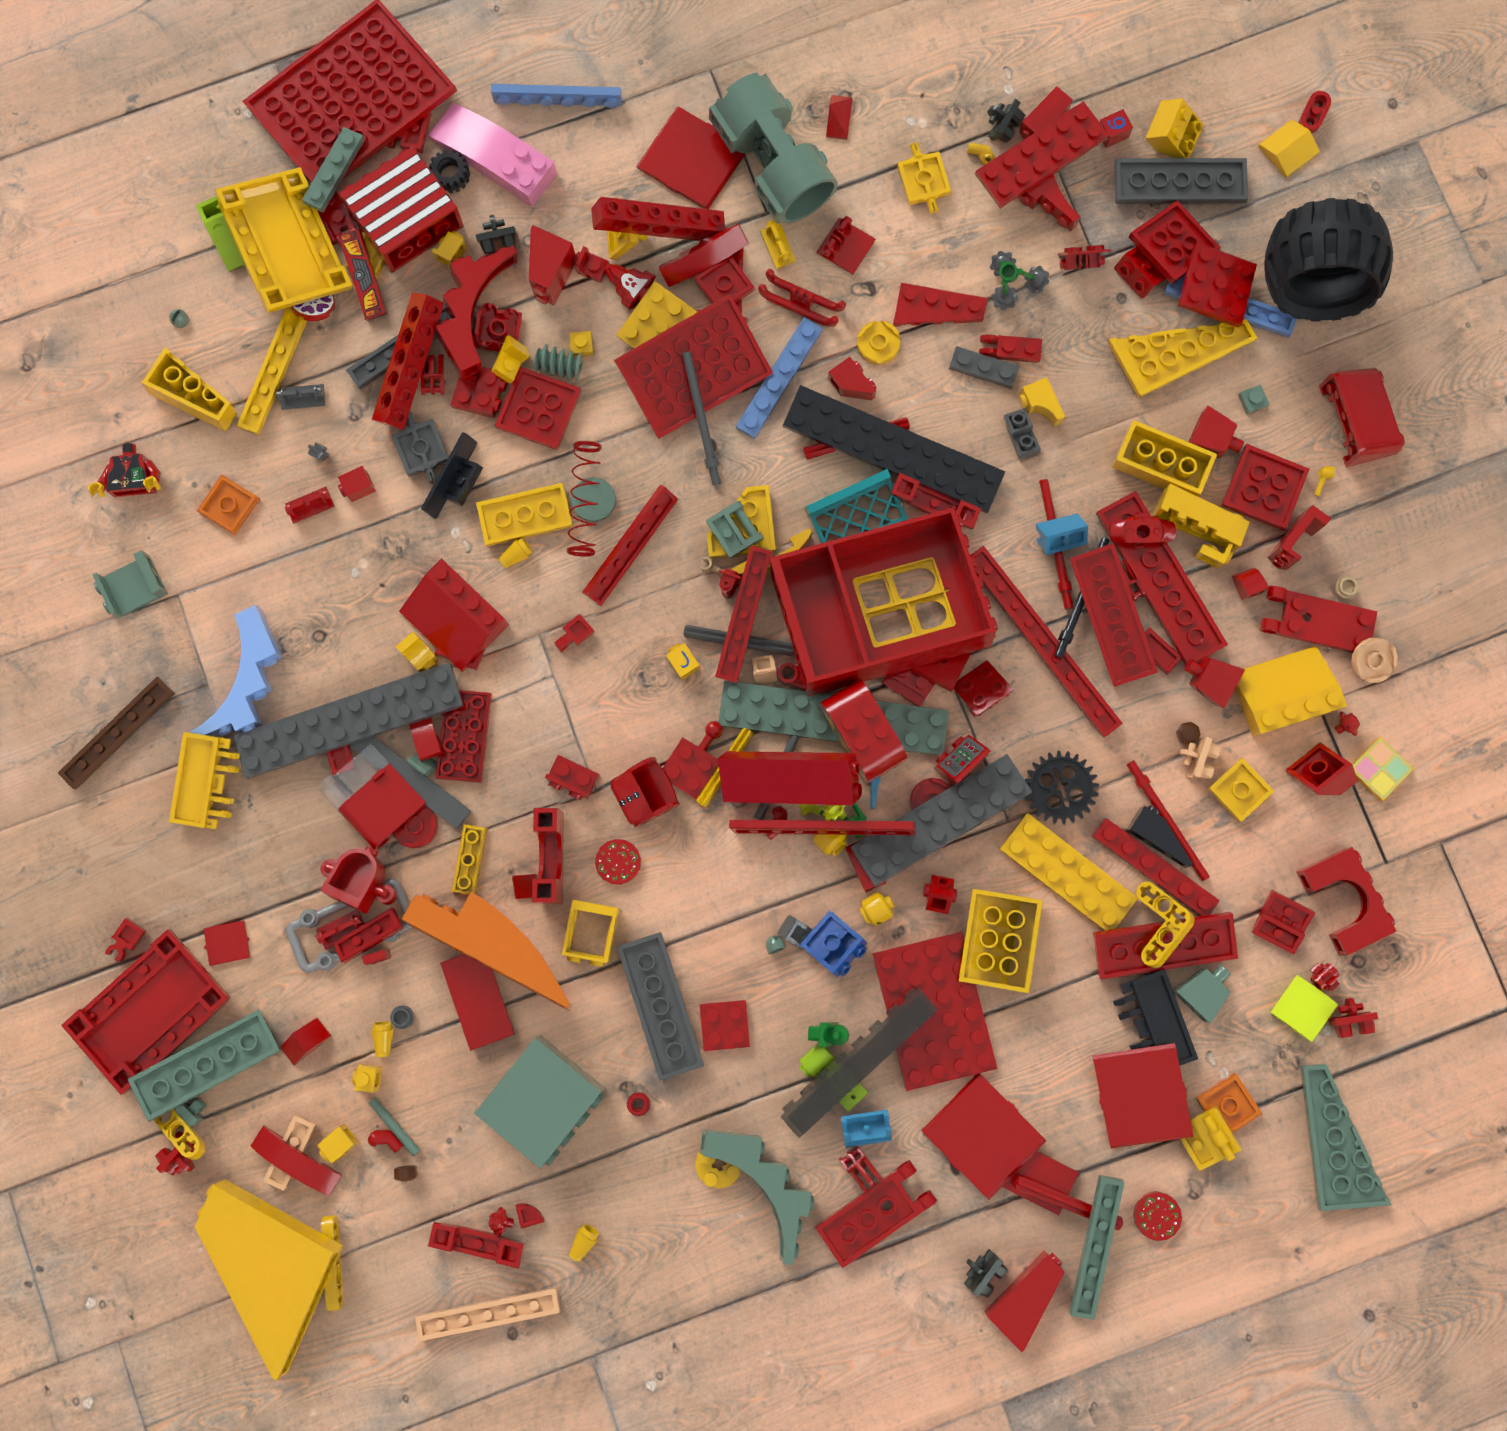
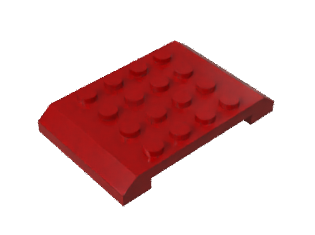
(146, 1011)

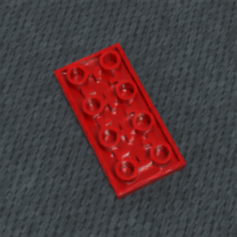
(464, 739)
(477, 1001)

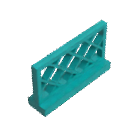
(853, 493)

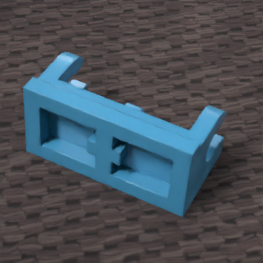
(1062, 534)
(866, 1128)

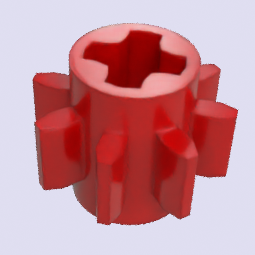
(1325, 977)

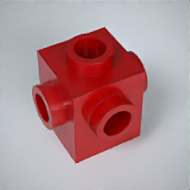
(939, 894)

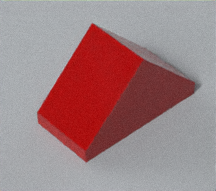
(305, 1041)

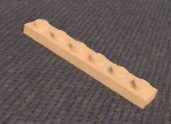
(487, 1314)

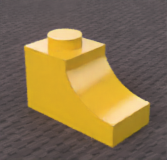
(1041, 399)
(417, 652)

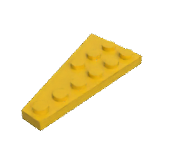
(1171, 354)

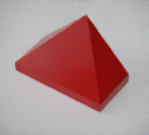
(839, 117)

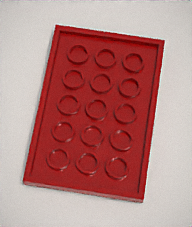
(723, 359)
(956, 1037)

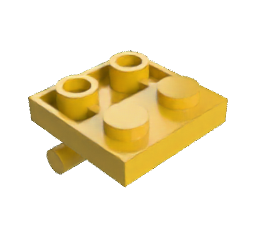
(1211, 1139)

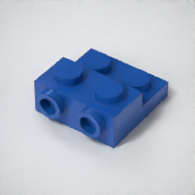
(834, 944)

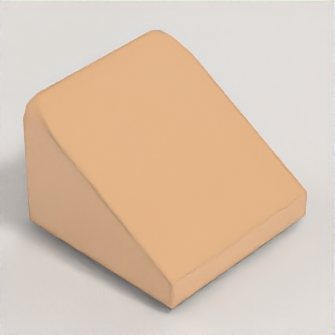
(764, 669)

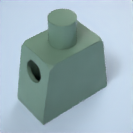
(1204, 992)

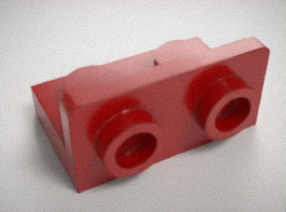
(1139, 272)
(572, 777)

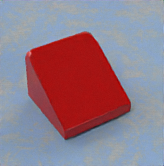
(523, 885)

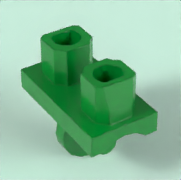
(828, 1034)

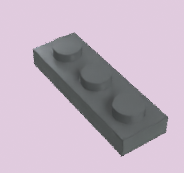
(984, 367)

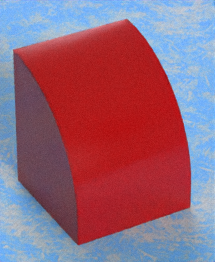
(1250, 583)

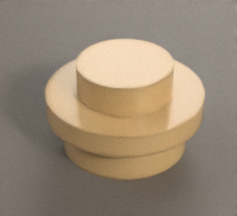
(1346, 587)

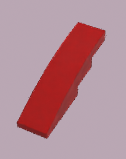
(703, 256)

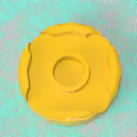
(878, 342)

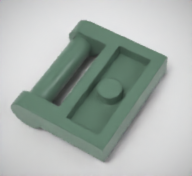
(727, 532)

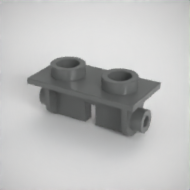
(302, 396)

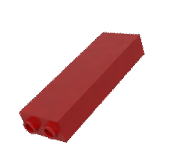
(790, 777)

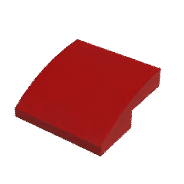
(1283, 921)

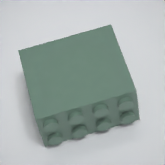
(541, 1102)

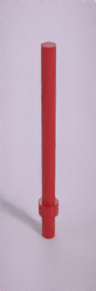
(1064, 585)
(1143, 781)

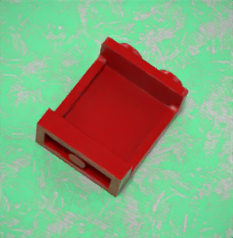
(1309, 521)

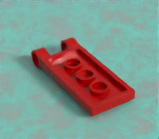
(1330, 622)
(865, 1222)

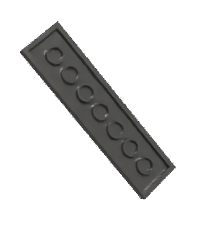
(943, 820)

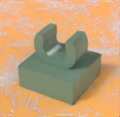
(191, 1112)

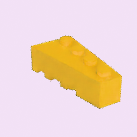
(184, 389)
(1200, 517)

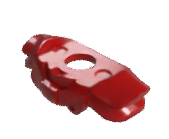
(1126, 530)

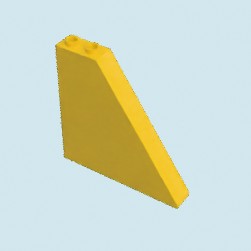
(269, 1267)

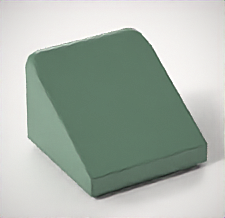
(425, 767)

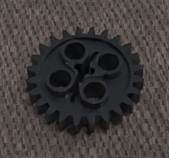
(1081, 781)

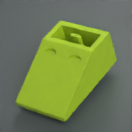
(220, 233)

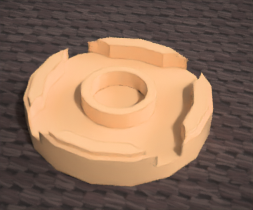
(1374, 660)

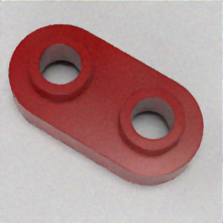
(1314, 113)

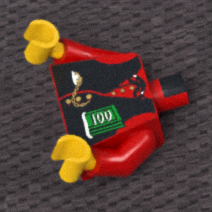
(127, 475)

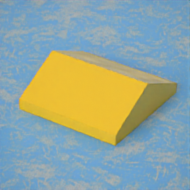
(1290, 147)

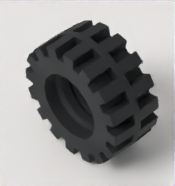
(446, 159)

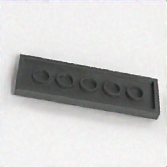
(1181, 180)
(660, 1006)

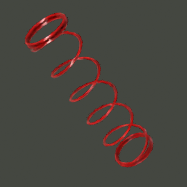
(571, 550)

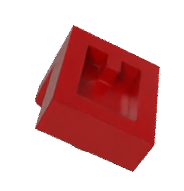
(590, 265)

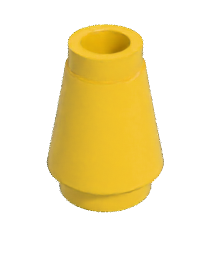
(517, 552)
(382, 1038)
(584, 1240)

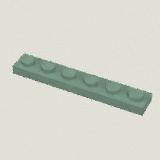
(1096, 1247)

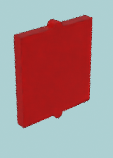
(226, 943)

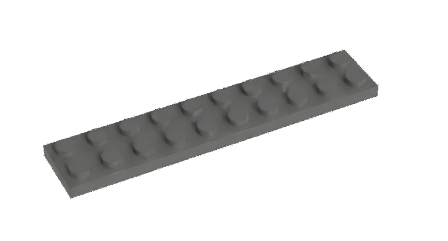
(348, 720)

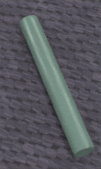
(394, 1126)

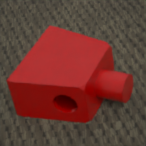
(1215, 433)
(1214, 679)

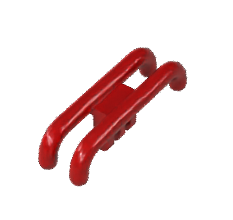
(801, 300)

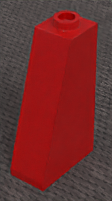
(1026, 1299)

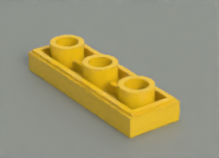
(471, 845)

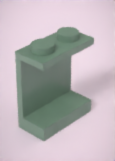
(130, 586)

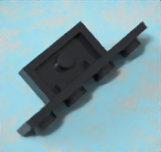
(455, 478)

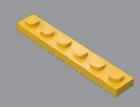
(272, 372)

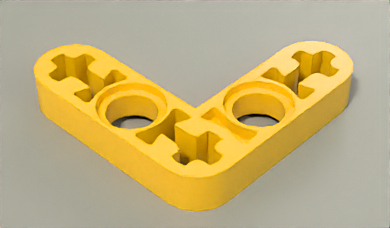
(1171, 924)

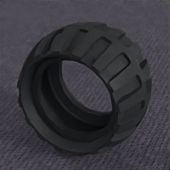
(1328, 260)

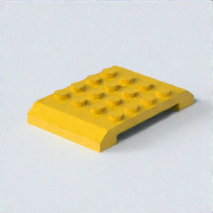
(282, 240)

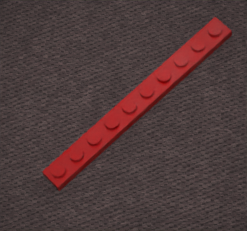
(1045, 643)

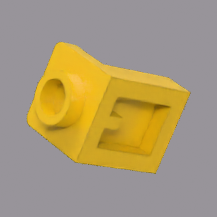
(1212, 556)

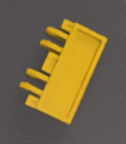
(198, 780)

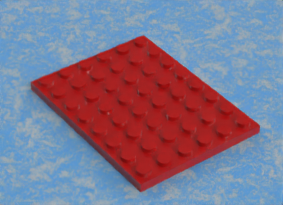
(356, 78)

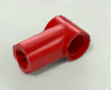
(796, 680)

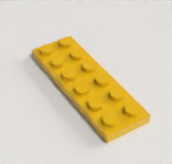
(1068, 873)

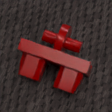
(1343, 1023)
(173, 1161)

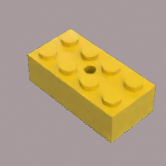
(1147, 447)

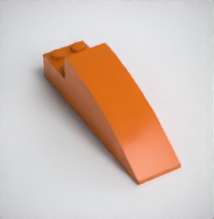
(488, 937)

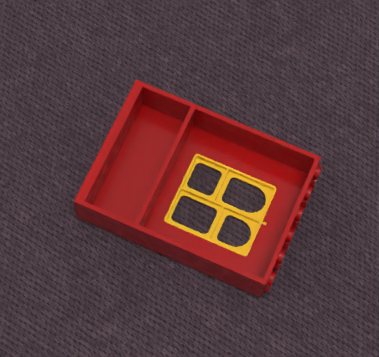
(832, 625)

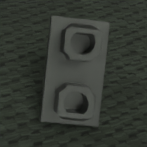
(1003, 117)
(487, 239)
(982, 1272)

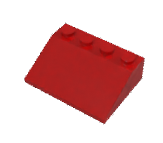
(453, 615)

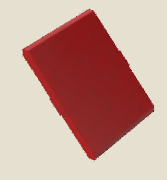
(690, 158)
(1143, 1096)
(983, 1136)

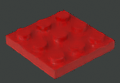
(1169, 240)
(1217, 285)
(538, 408)
(1265, 487)

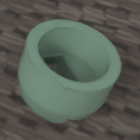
(181, 318)
(774, 944)

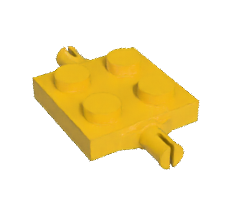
(924, 178)

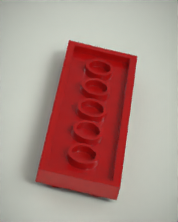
(1041, 154)
(1113, 615)
(1207, 942)

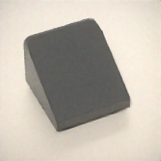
(794, 931)

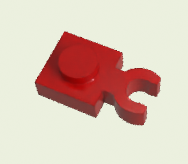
(126, 937)

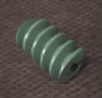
(558, 362)

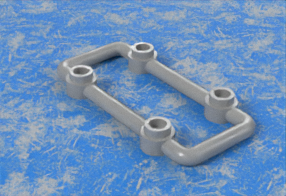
(311, 918)

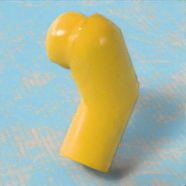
(983, 151)

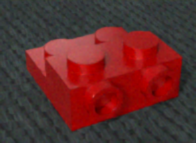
(479, 393)

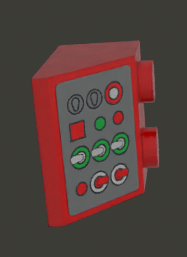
(961, 759)

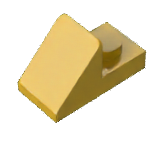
(510, 359)

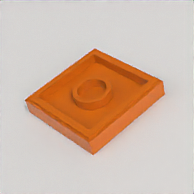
(228, 504)
(1232, 1101)

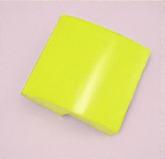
(1304, 1008)

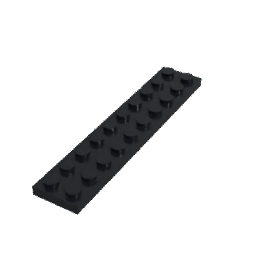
(893, 448)

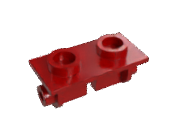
(309, 505)
(729, 582)
(338, 928)

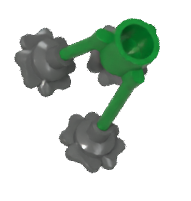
(1005, 266)

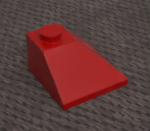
(1323, 771)

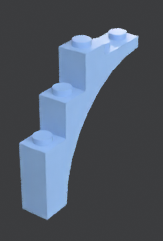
(251, 683)

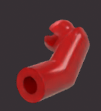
(779, 814)
(387, 1137)

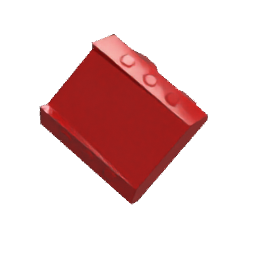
(493, 326)

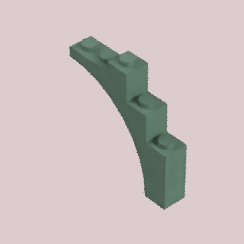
(787, 1202)

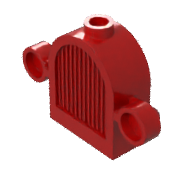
(357, 879)

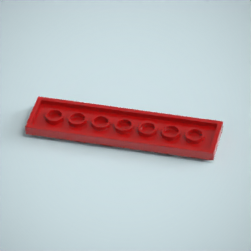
(1166, 586)

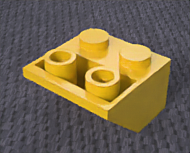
(1174, 129)

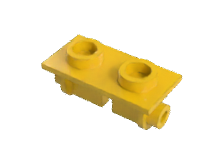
(777, 244)

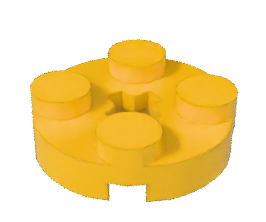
(712, 1176)

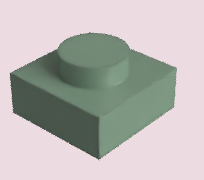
(1253, 399)

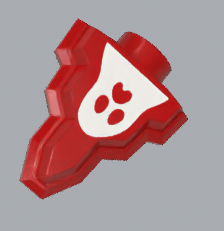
(630, 284)

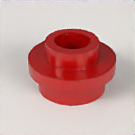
(631, 1104)

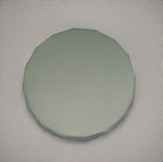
(601, 494)

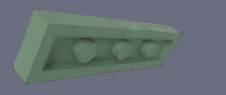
(333, 169)

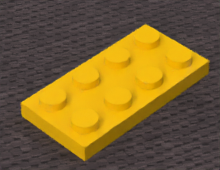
(524, 514)

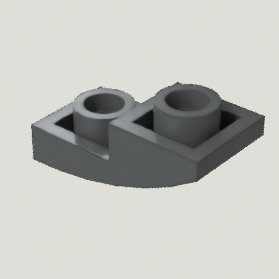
(1021, 434)

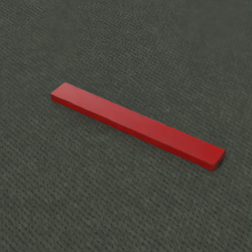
(823, 827)

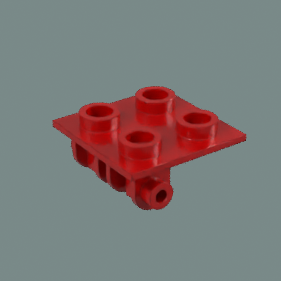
(846, 245)
(1091, 257)
(982, 688)

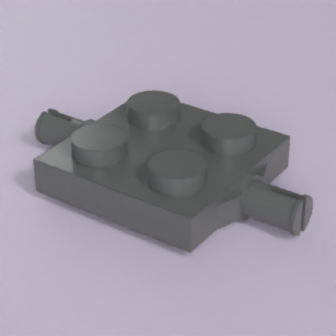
(420, 447)

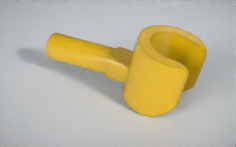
(1324, 473)

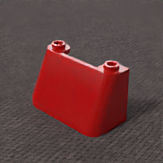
(1364, 415)

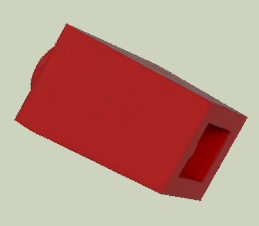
(851, 382)

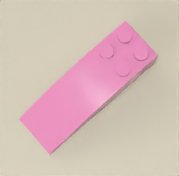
(495, 153)

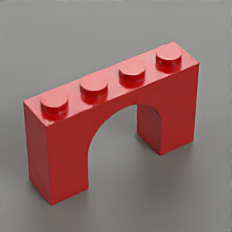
(549, 827)
(1373, 920)

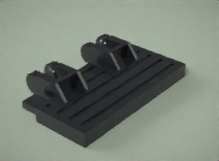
(1160, 1014)

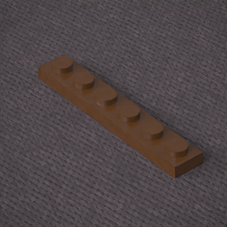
(116, 733)

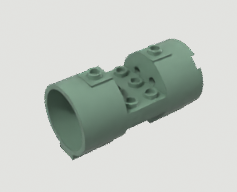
(754, 120)

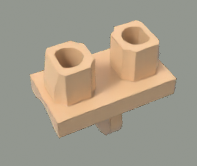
(1196, 757)

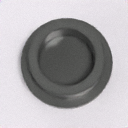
(318, 451)
(402, 1017)

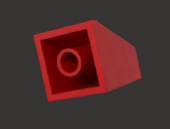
(549, 264)

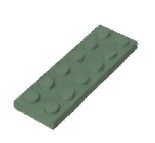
(203, 1065)

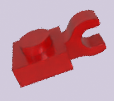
(576, 631)

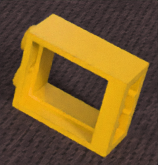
(576, 956)

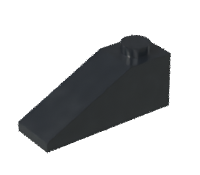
(1156, 833)

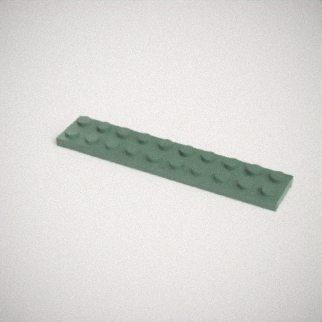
(795, 714)

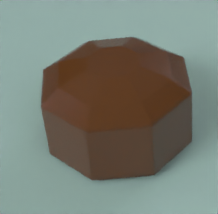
(1188, 733)
(405, 1173)

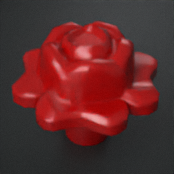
(1348, 723)
(499, 1221)

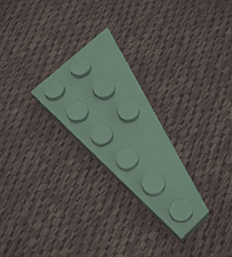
(1339, 1158)

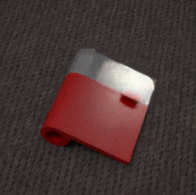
(372, 796)

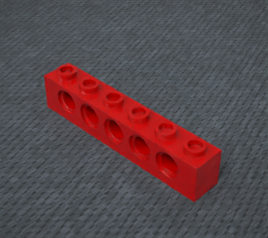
(656, 219)
(407, 360)

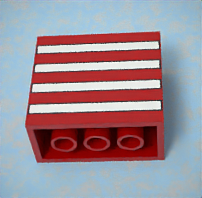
(401, 209)

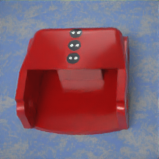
(644, 792)

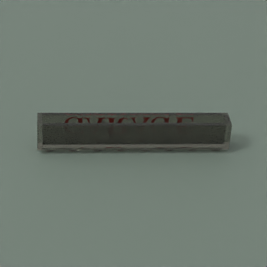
(859, 1062)

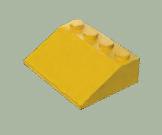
(1288, 691)
(1001, 940)

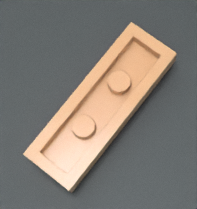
(297, 1135)

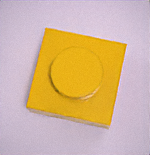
(581, 343)

